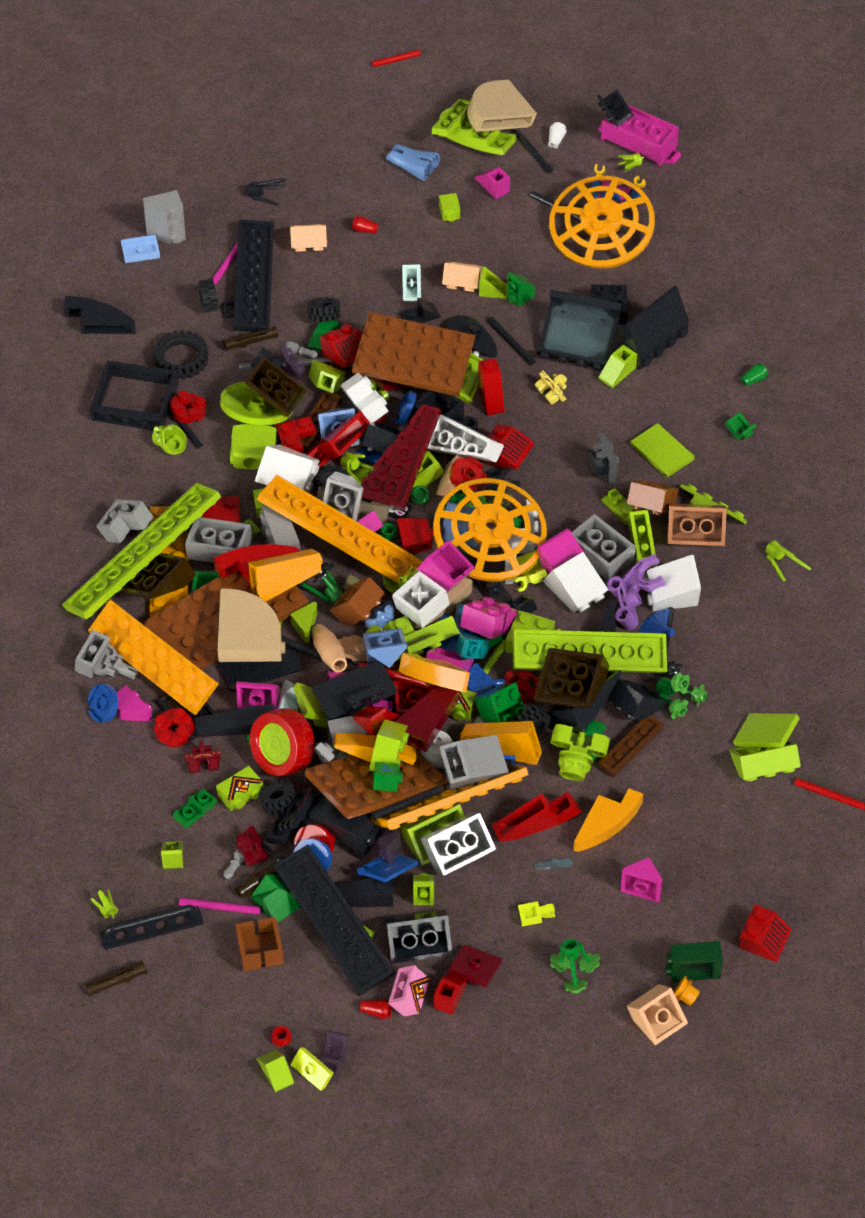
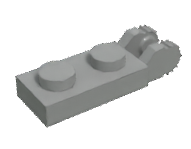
(324, 752)

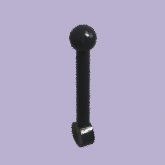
(264, 844)

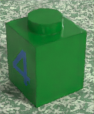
(386, 776)

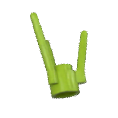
(350, 463)
(776, 551)

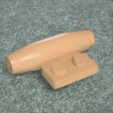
(336, 651)

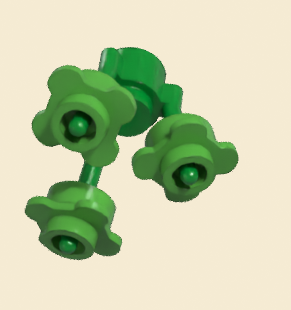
(679, 683)

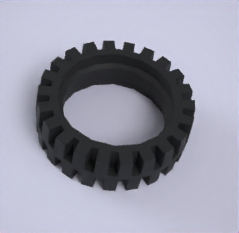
(185, 339)

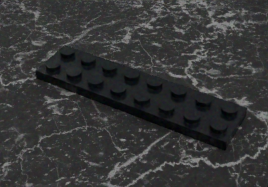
(253, 275)
(334, 920)

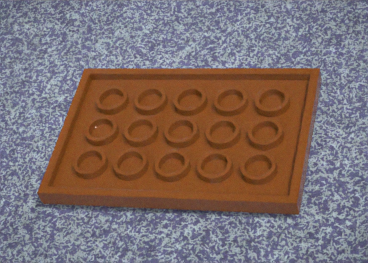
(413, 354)
(350, 783)

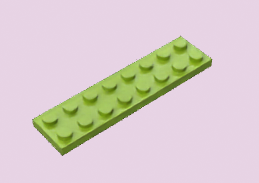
(622, 650)

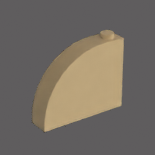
(499, 107)
(247, 629)

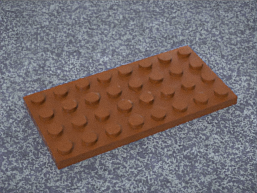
(193, 621)

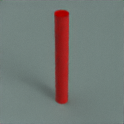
(396, 58)

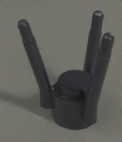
(257, 188)

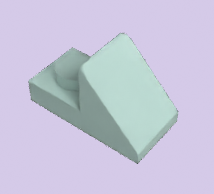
(288, 697)

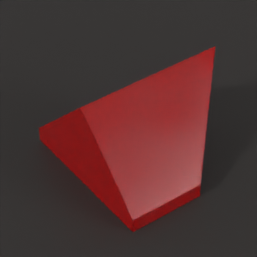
(372, 718)

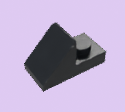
(422, 313)

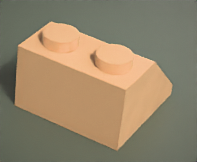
(308, 236)
(461, 275)
(657, 1013)

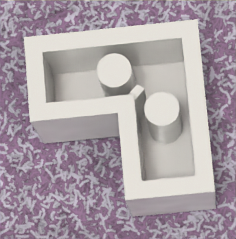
(364, 398)

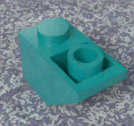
(472, 646)

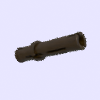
(254, 337)
(254, 881)
(116, 978)

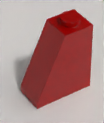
(490, 386)

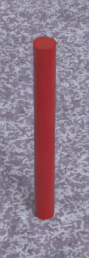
(400, 676)
(829, 793)

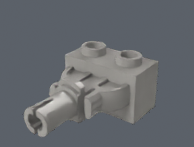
(101, 658)

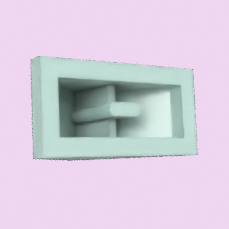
(411, 282)

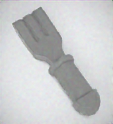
(301, 350)
(238, 858)

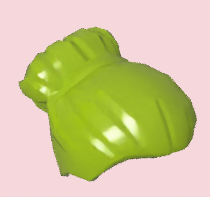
(170, 439)

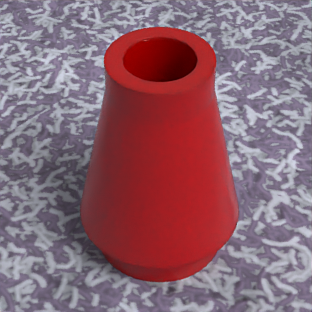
(365, 225)
(377, 1008)

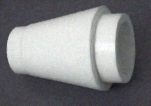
(556, 134)

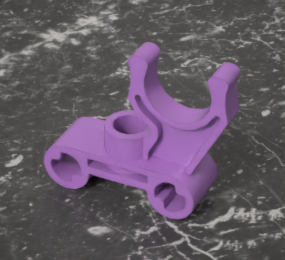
(627, 591)

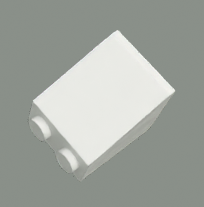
(288, 464)
(576, 583)
(681, 585)

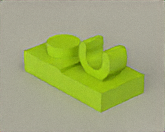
(618, 505)

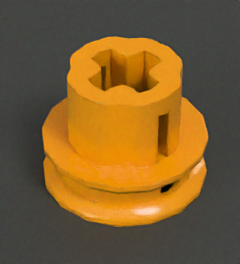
(686, 992)

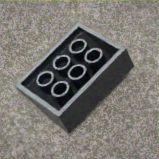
(657, 327)

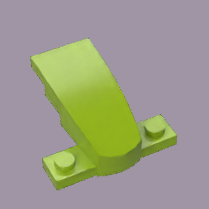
(457, 127)

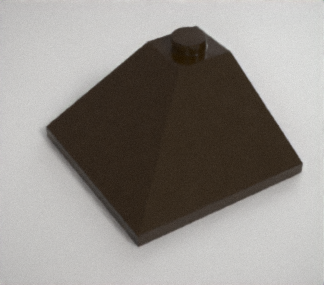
(275, 386)
(160, 576)
(571, 678)

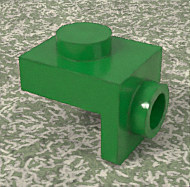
(740, 427)

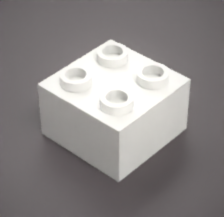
(420, 599)

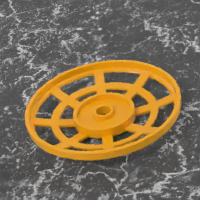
(603, 228)
(491, 537)

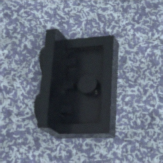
(616, 108)

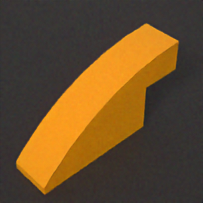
(434, 671)
(607, 819)

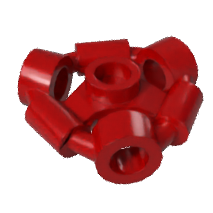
(522, 683)

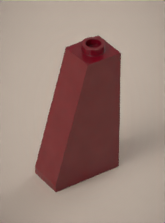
(428, 716)

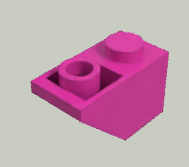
(495, 182)
(131, 706)

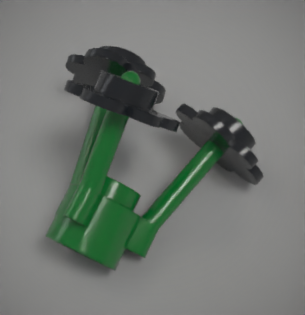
(333, 591)

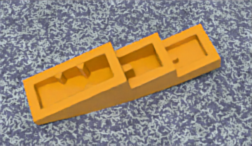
(363, 746)

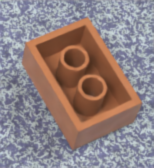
(696, 524)

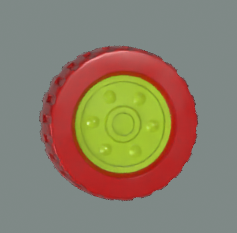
(283, 741)

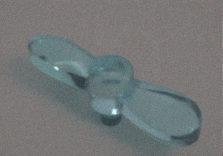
(553, 864)

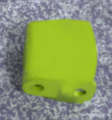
(250, 444)

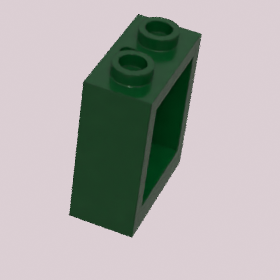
(694, 961)

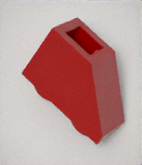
(449, 993)

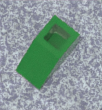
(519, 289)

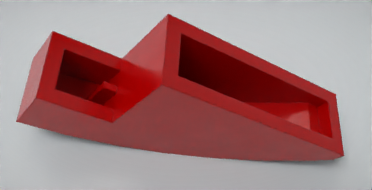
(339, 439)
(238, 559)
(536, 816)

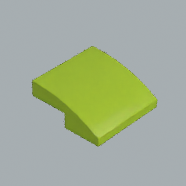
(309, 705)

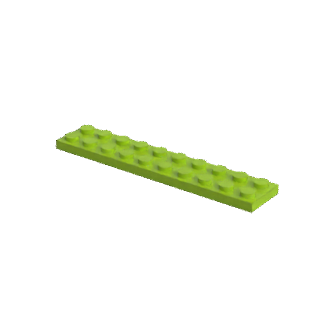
(141, 551)

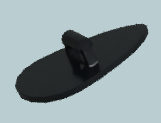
(483, 341)

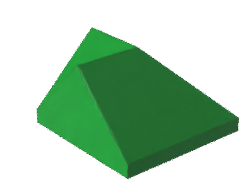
(275, 898)

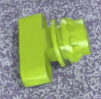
(575, 762)

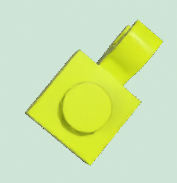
(534, 576)
(533, 913)

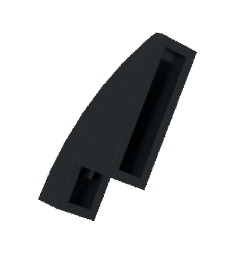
(98, 316)

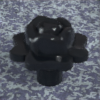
(672, 669)

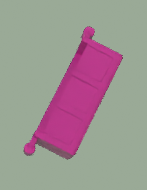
(644, 135)

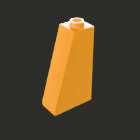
(279, 573)
(514, 738)

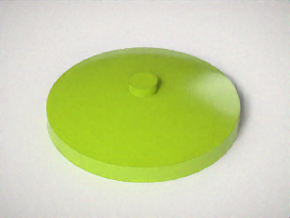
(248, 407)

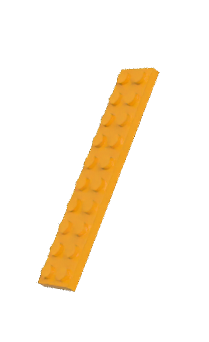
(338, 529)

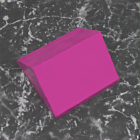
(558, 550)
(256, 694)
(642, 880)

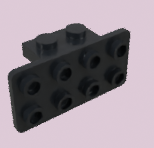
(261, 671)
(354, 690)

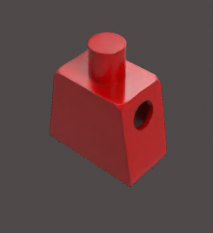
(415, 534)

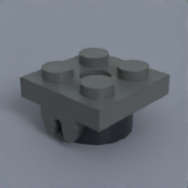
(603, 460)

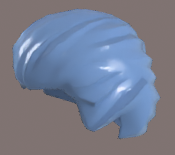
(381, 615)

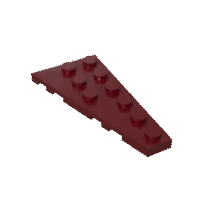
(399, 465)

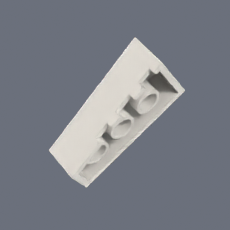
(455, 438)

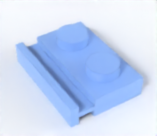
(140, 248)

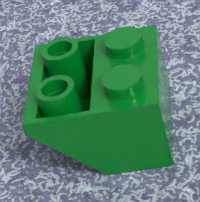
(500, 704)

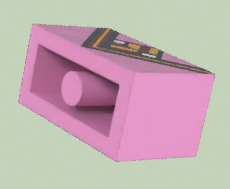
(409, 990)

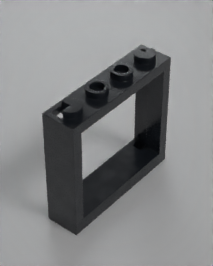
(130, 417)

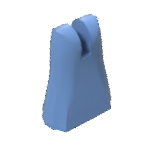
(414, 161)

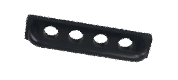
(149, 921)

